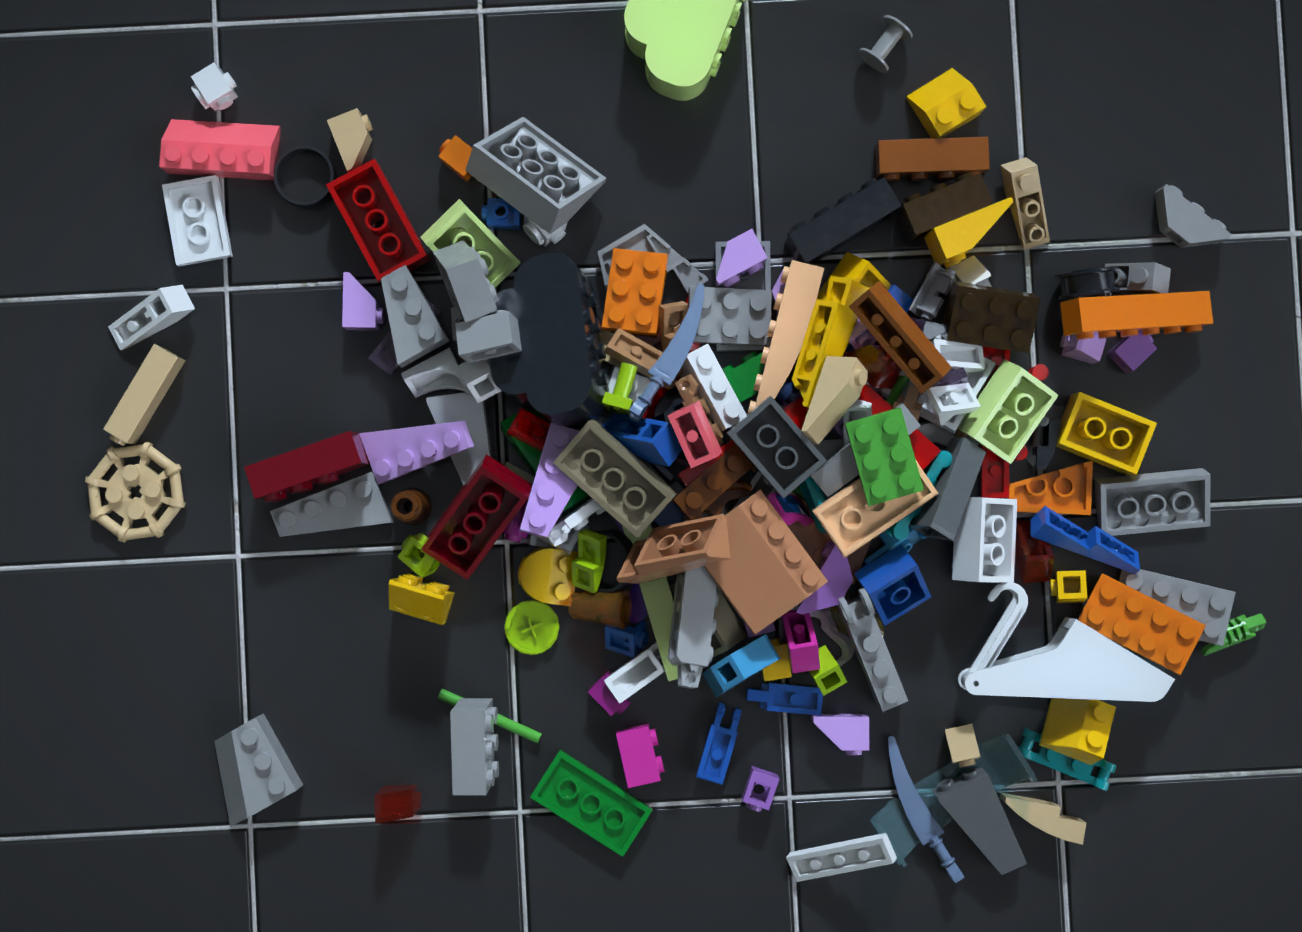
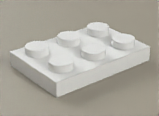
(197, 220)

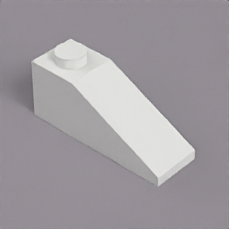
(151, 316)

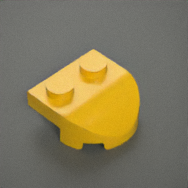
(547, 575)

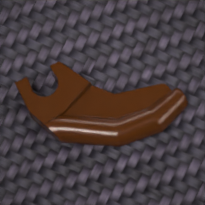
(737, 490)

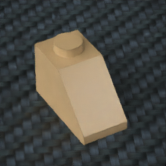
(351, 137)

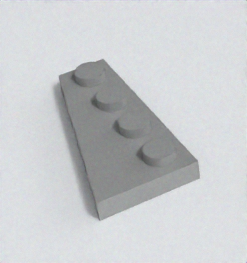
(339, 507)

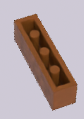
(931, 158)
(900, 337)

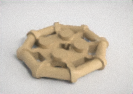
(119, 492)

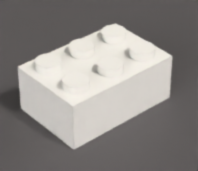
(986, 541)

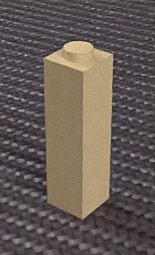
(143, 395)

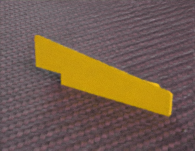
(826, 333)

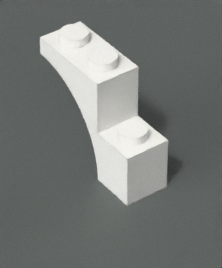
(446, 373)

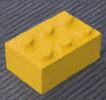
(1104, 433)

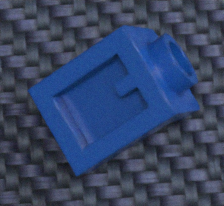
(628, 640)

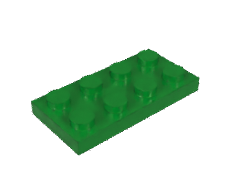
(591, 803)

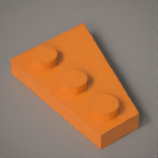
(1061, 491)

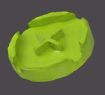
(532, 627)

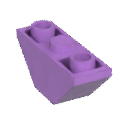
(839, 577)

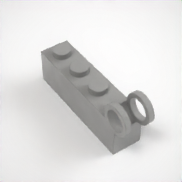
(871, 650)

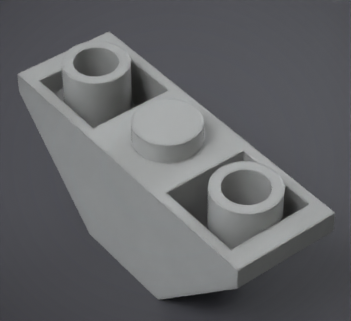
(1186, 221)

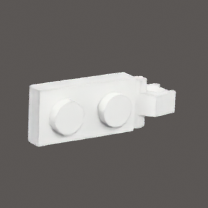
(575, 520)

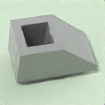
(1141, 278)

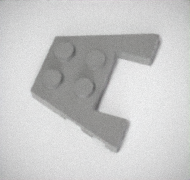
(647, 240)

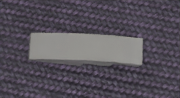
(842, 466)

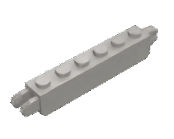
(693, 623)

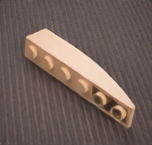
(789, 329)

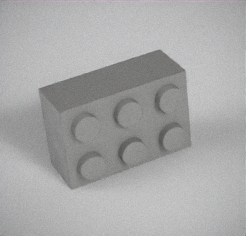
(466, 281)
(473, 746)

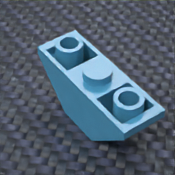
(740, 665)

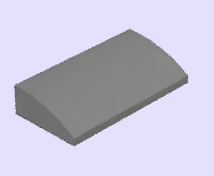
(1153, 501)

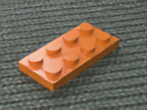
(1141, 624)

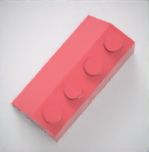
(220, 149)

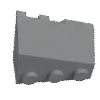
(253, 769)

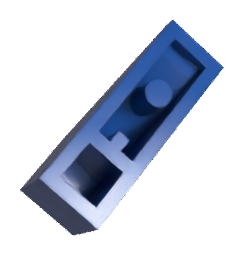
(648, 439)

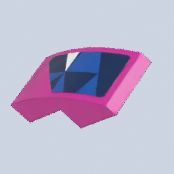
(790, 509)

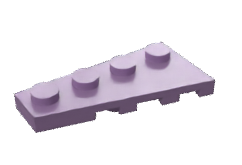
(411, 448)
(550, 487)

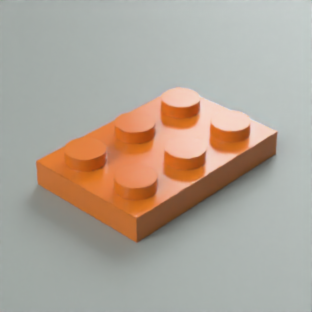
(635, 291)

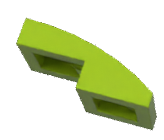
(589, 564)

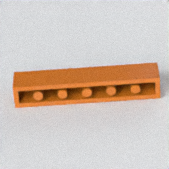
(1136, 313)

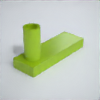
(619, 399)

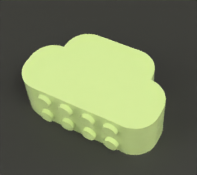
(680, 41)

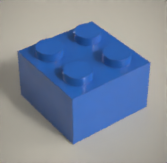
(893, 584)

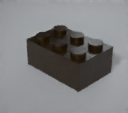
(941, 205)
(991, 316)

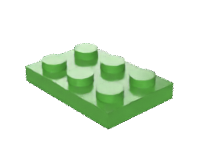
(884, 456)

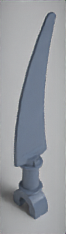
(673, 357)
(918, 814)

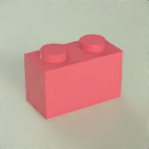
(695, 434)

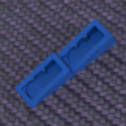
(1095, 544)

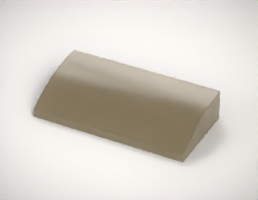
(614, 477)

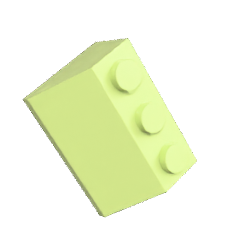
(1009, 411)

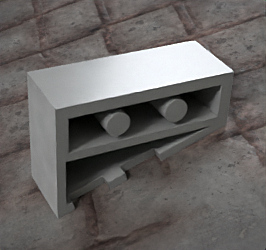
(410, 317)

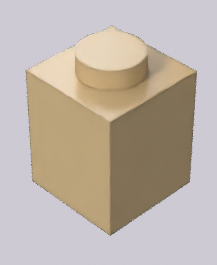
(962, 745)

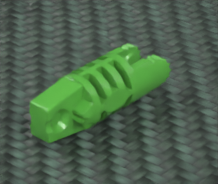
(1238, 630)

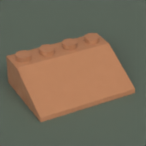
(766, 567)

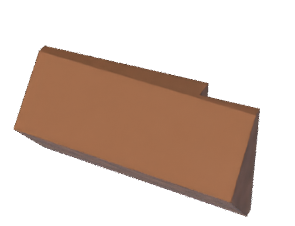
(677, 549)

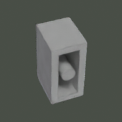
(488, 336)

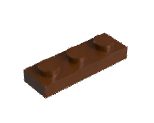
(712, 483)

